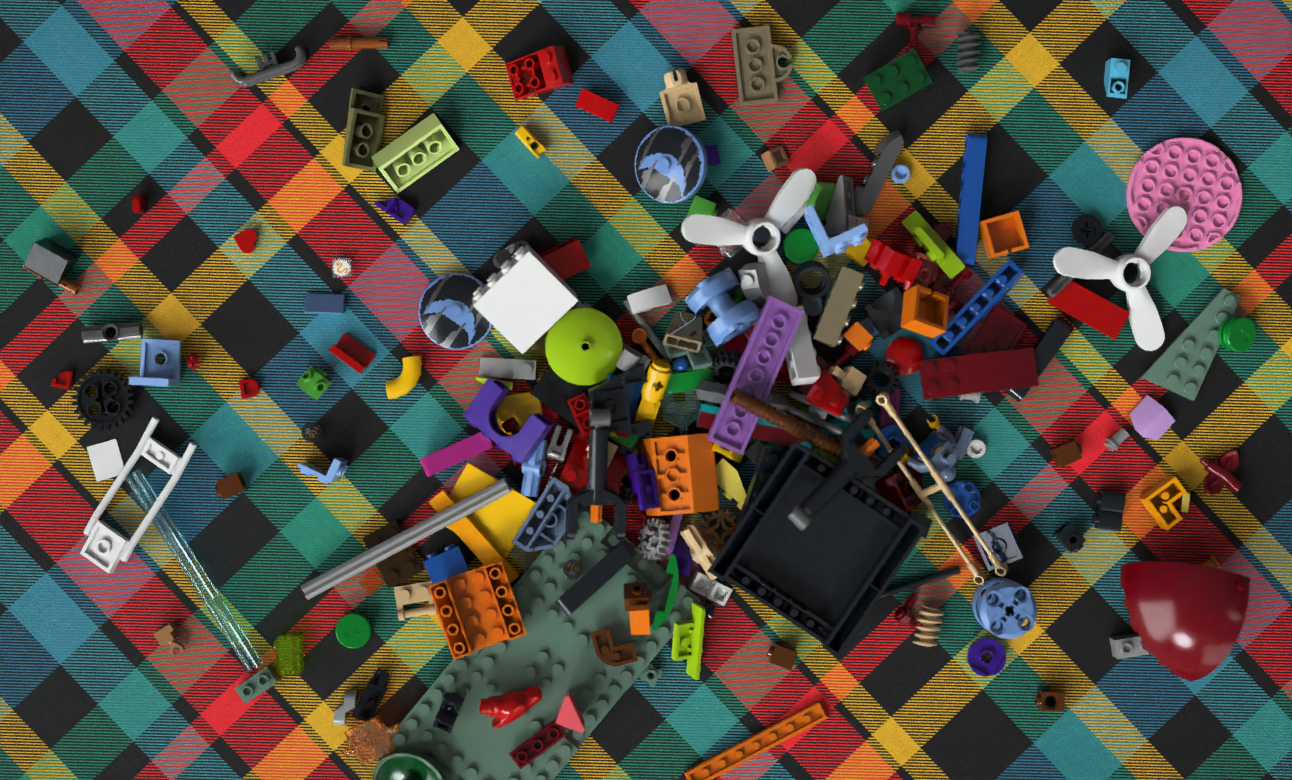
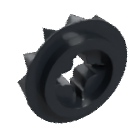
(1091, 222)

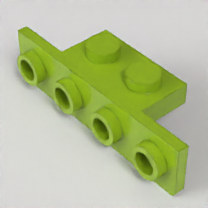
(934, 246)
(689, 639)

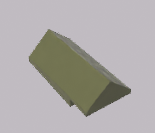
(363, 130)

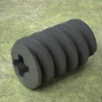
(967, 52)

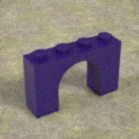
(483, 415)

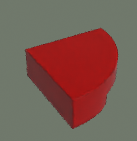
(64, 380)

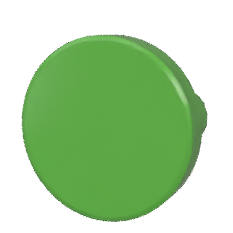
(822, 198)

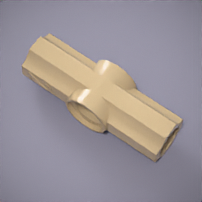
(700, 549)

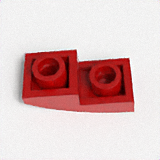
(597, 105)
(580, 410)

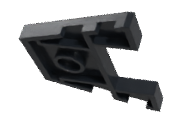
(613, 396)

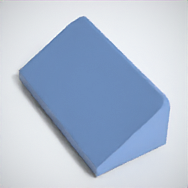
(324, 303)

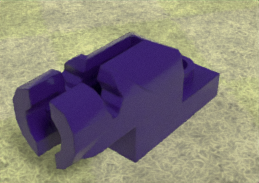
(642, 481)

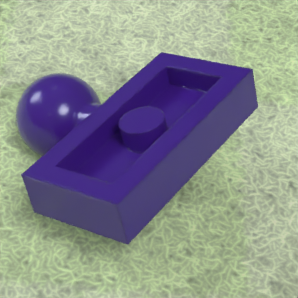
(683, 556)

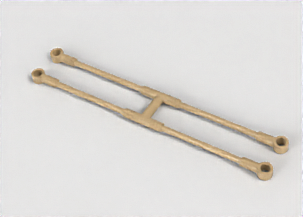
(940, 485)

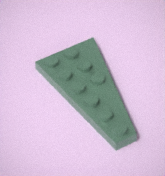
(1191, 353)

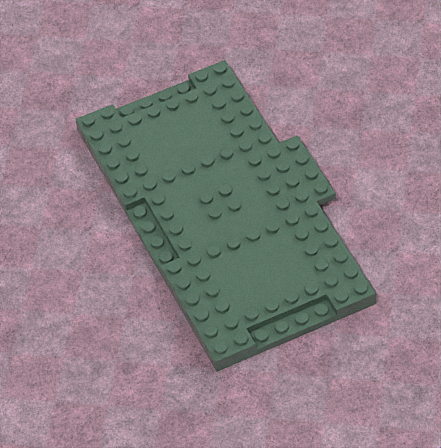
(553, 655)

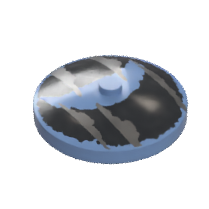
(670, 164)
(449, 313)

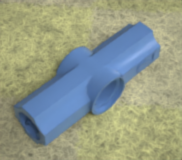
(533, 471)

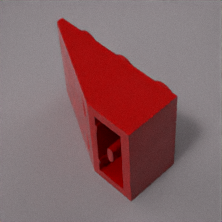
(539, 72)

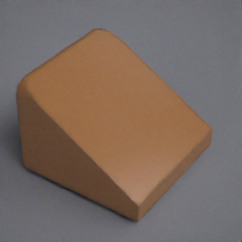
(775, 158)

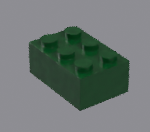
(899, 80)

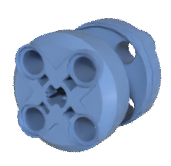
(715, 295)
(1004, 607)

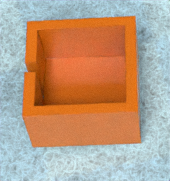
(1003, 235)
(925, 315)

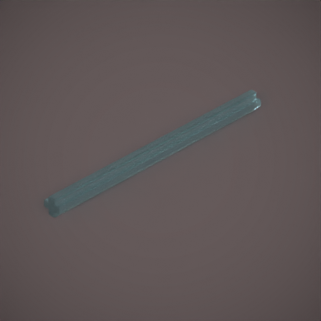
(195, 573)

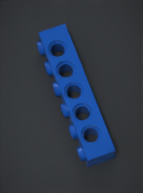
(977, 308)

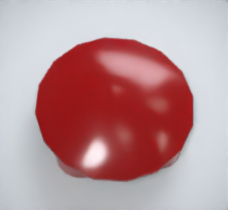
(904, 355)

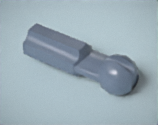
(962, 439)

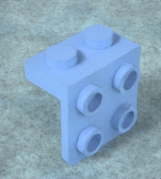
(337, 469)

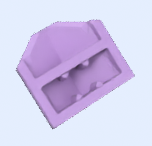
(1151, 418)

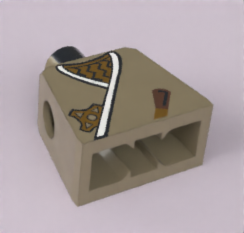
(684, 331)

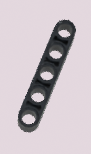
(1045, 350)
(596, 577)

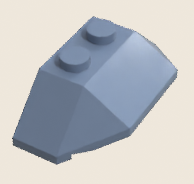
(546, 520)

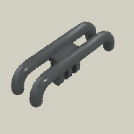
(270, 68)
(817, 415)

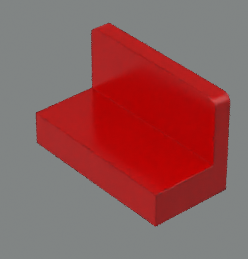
(353, 353)

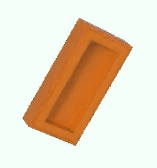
(639, 620)

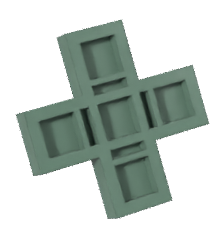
(697, 360)

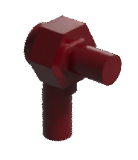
(904, 614)

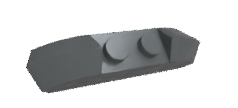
(888, 151)
(715, 393)

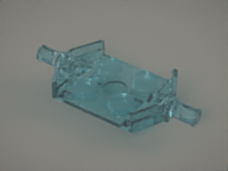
(680, 413)

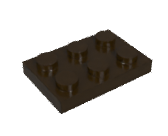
(398, 566)

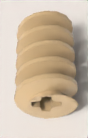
(929, 626)

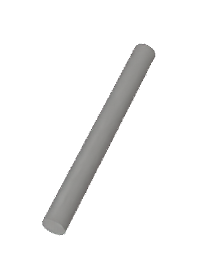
(650, 333)

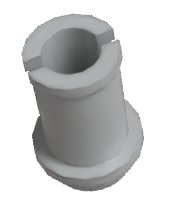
(1113, 443)

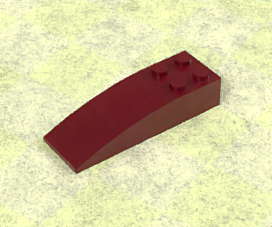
(977, 373)

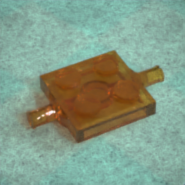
(370, 740)

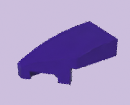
(397, 209)

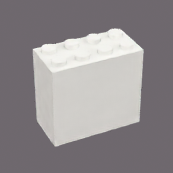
(524, 298)

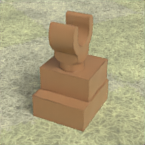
(168, 635)

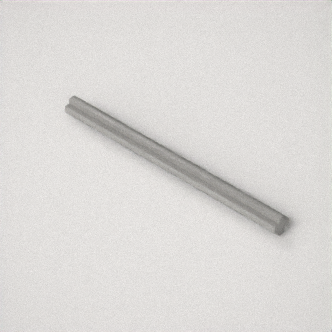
(406, 538)

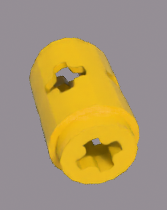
(656, 381)

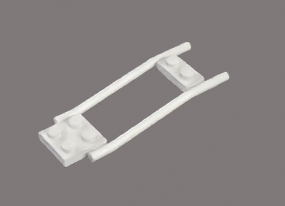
(106, 545)

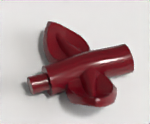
(1221, 473)

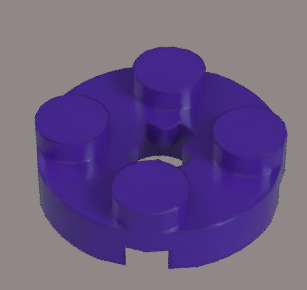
(975, 658)

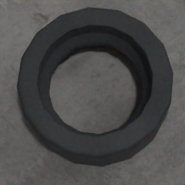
(817, 292)

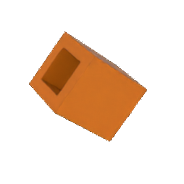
(858, 336)

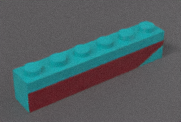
(763, 430)

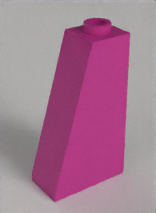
(456, 453)

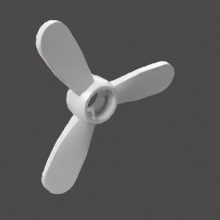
(720, 231)
(1091, 265)

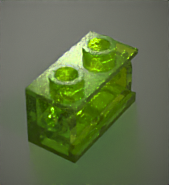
(289, 654)

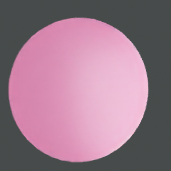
(1190, 176)

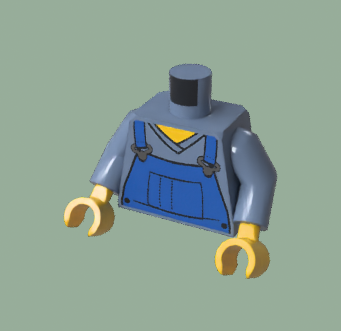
(937, 447)

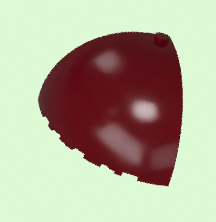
(1185, 613)

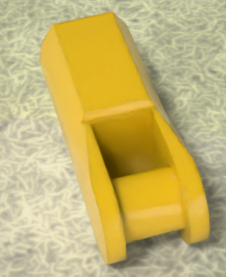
(528, 140)

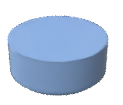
(900, 173)

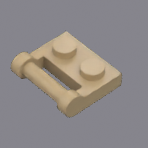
(413, 594)

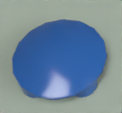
(966, 495)

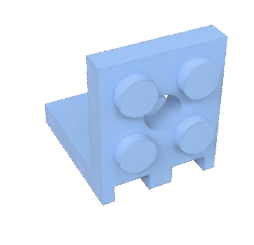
(838, 243)
(159, 374)

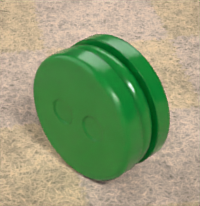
(800, 246)
(1237, 333)
(354, 629)

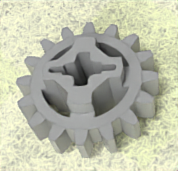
(654, 539)

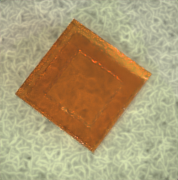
(372, 582)

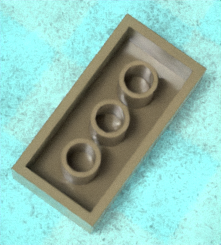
(837, 307)

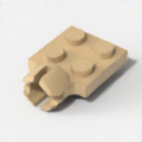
(681, 100)

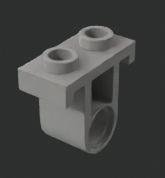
(630, 358)

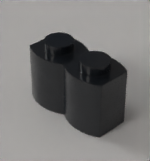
(1109, 510)

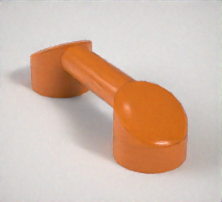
(639, 338)

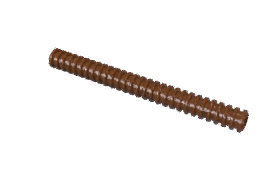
(789, 423)

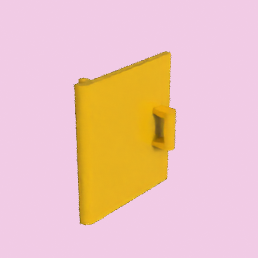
(499, 519)

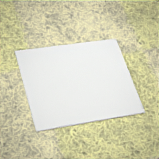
(105, 459)

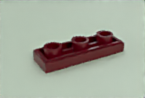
(546, 736)

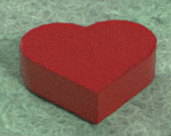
(246, 240)

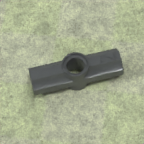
(100, 333)

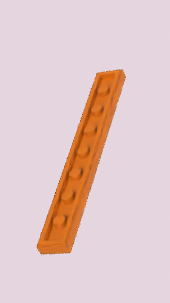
(758, 743)

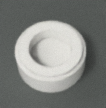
(976, 448)

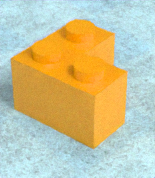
(1159, 501)

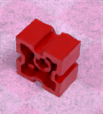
(892, 261)

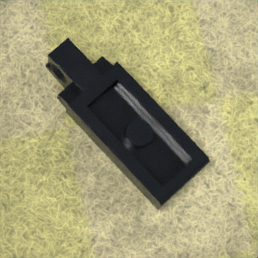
(371, 696)

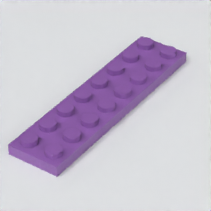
(756, 372)

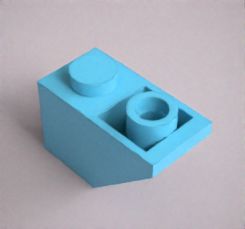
(1116, 77)

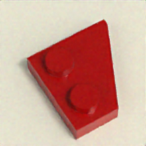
(828, 394)

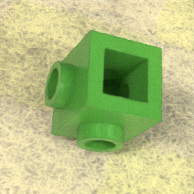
(314, 382)

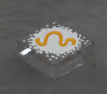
(342, 267)

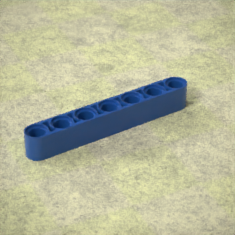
(970, 197)

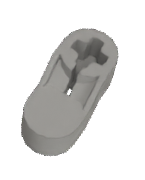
(341, 712)

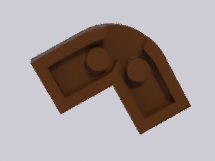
(612, 654)

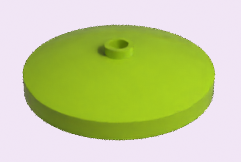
(565, 349)

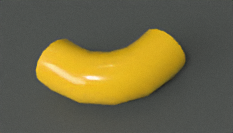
(407, 379)

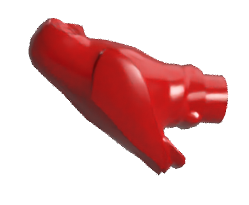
(510, 705)

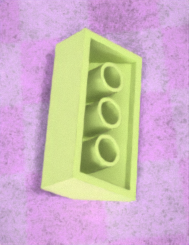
(415, 153)

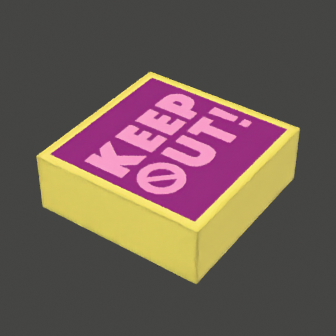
(1182, 503)

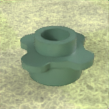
(656, 674)

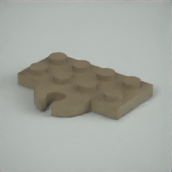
(758, 65)

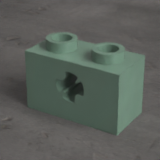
(258, 683)

